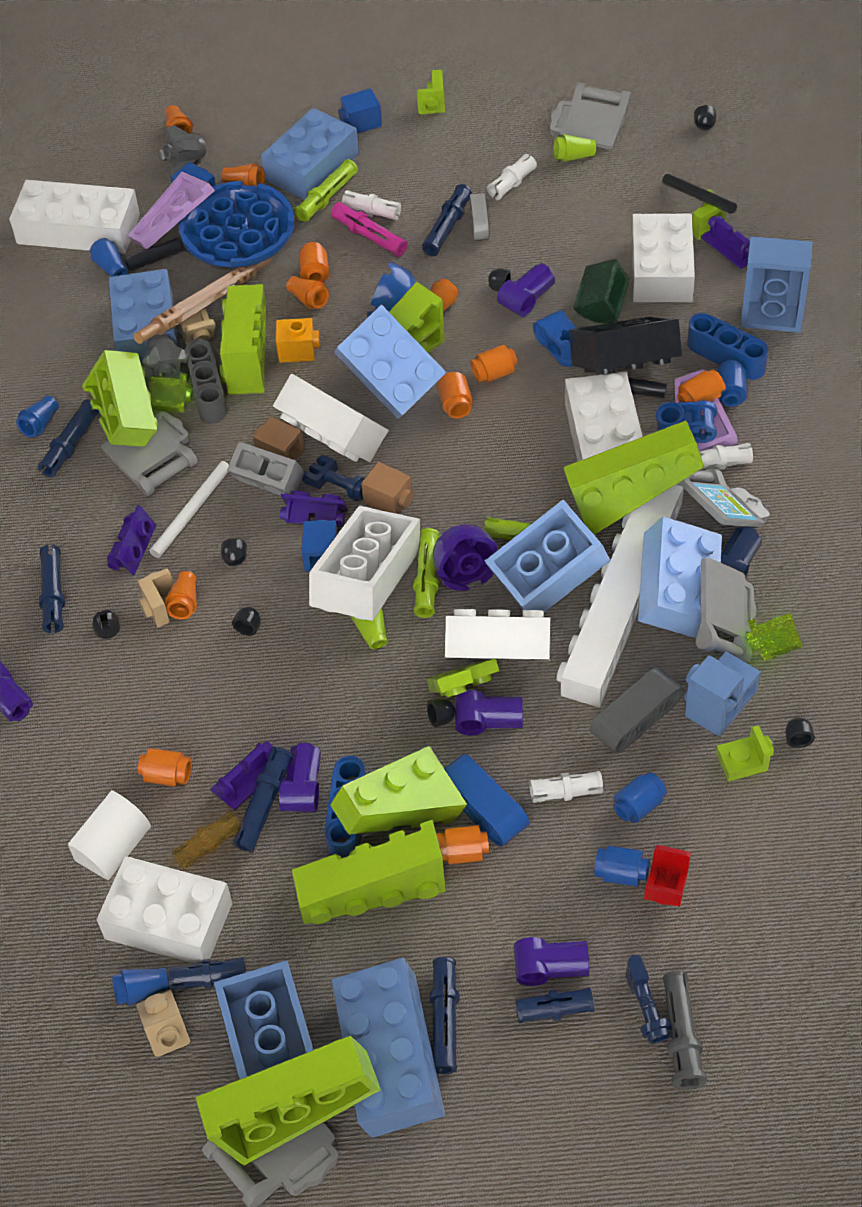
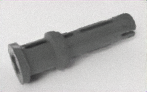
(684, 1046)

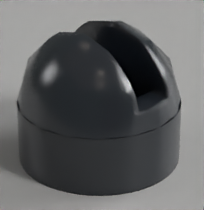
(705, 117)
(498, 278)
(233, 551)
(246, 621)
(106, 632)
(440, 711)
(799, 733)

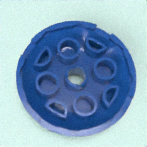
(238, 225)

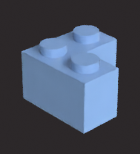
(719, 691)

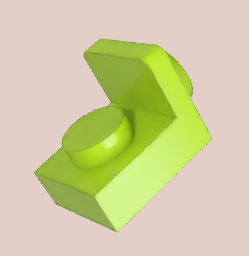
(432, 99)
(702, 216)
(745, 755)

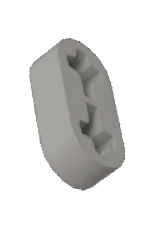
(479, 216)

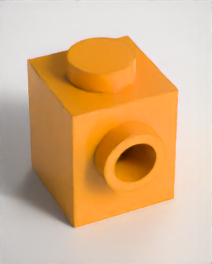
(296, 340)

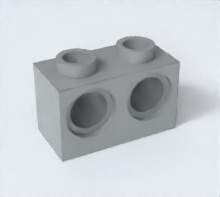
(265, 469)

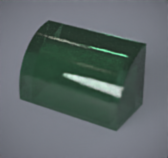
(602, 292)

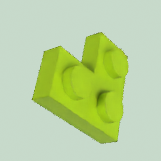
(454, 681)

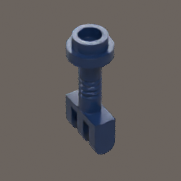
(325, 471)
(655, 1029)

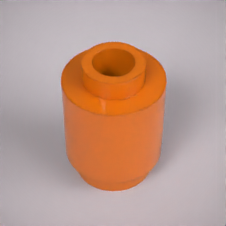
(313, 262)
(494, 364)
(702, 387)
(455, 395)
(165, 767)
(463, 844)

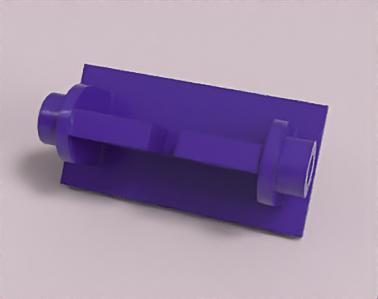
(727, 242)
(301, 505)
(134, 540)
(240, 781)

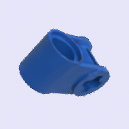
(553, 334)
(674, 413)

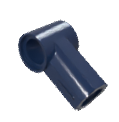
(741, 549)

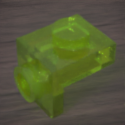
(170, 393)
(774, 636)

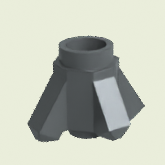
(181, 148)
(164, 358)

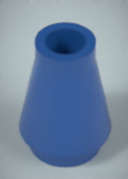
(107, 257)
(36, 417)
(138, 984)

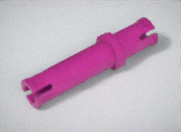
(345, 214)

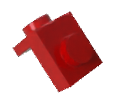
(667, 875)

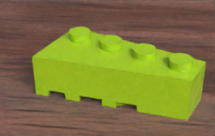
(243, 339)
(632, 474)
(371, 876)
(286, 1099)

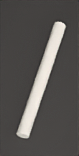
(189, 510)

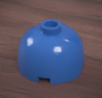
(392, 287)

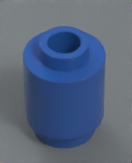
(735, 381)
(639, 797)
(621, 865)

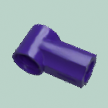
(522, 294)
(13, 700)
(477, 712)
(300, 788)
(540, 960)

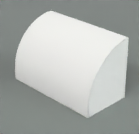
(109, 835)

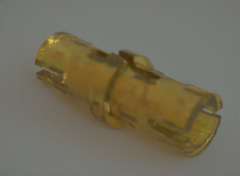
(206, 840)

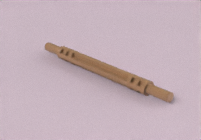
(197, 301)

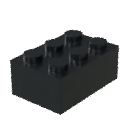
(625, 344)

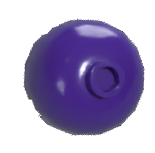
(461, 556)

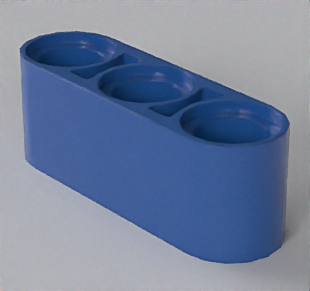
(724, 342)
(486, 801)
(334, 830)

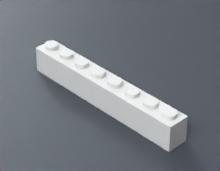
(613, 606)

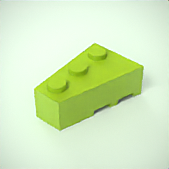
(421, 316)
(122, 398)
(399, 795)

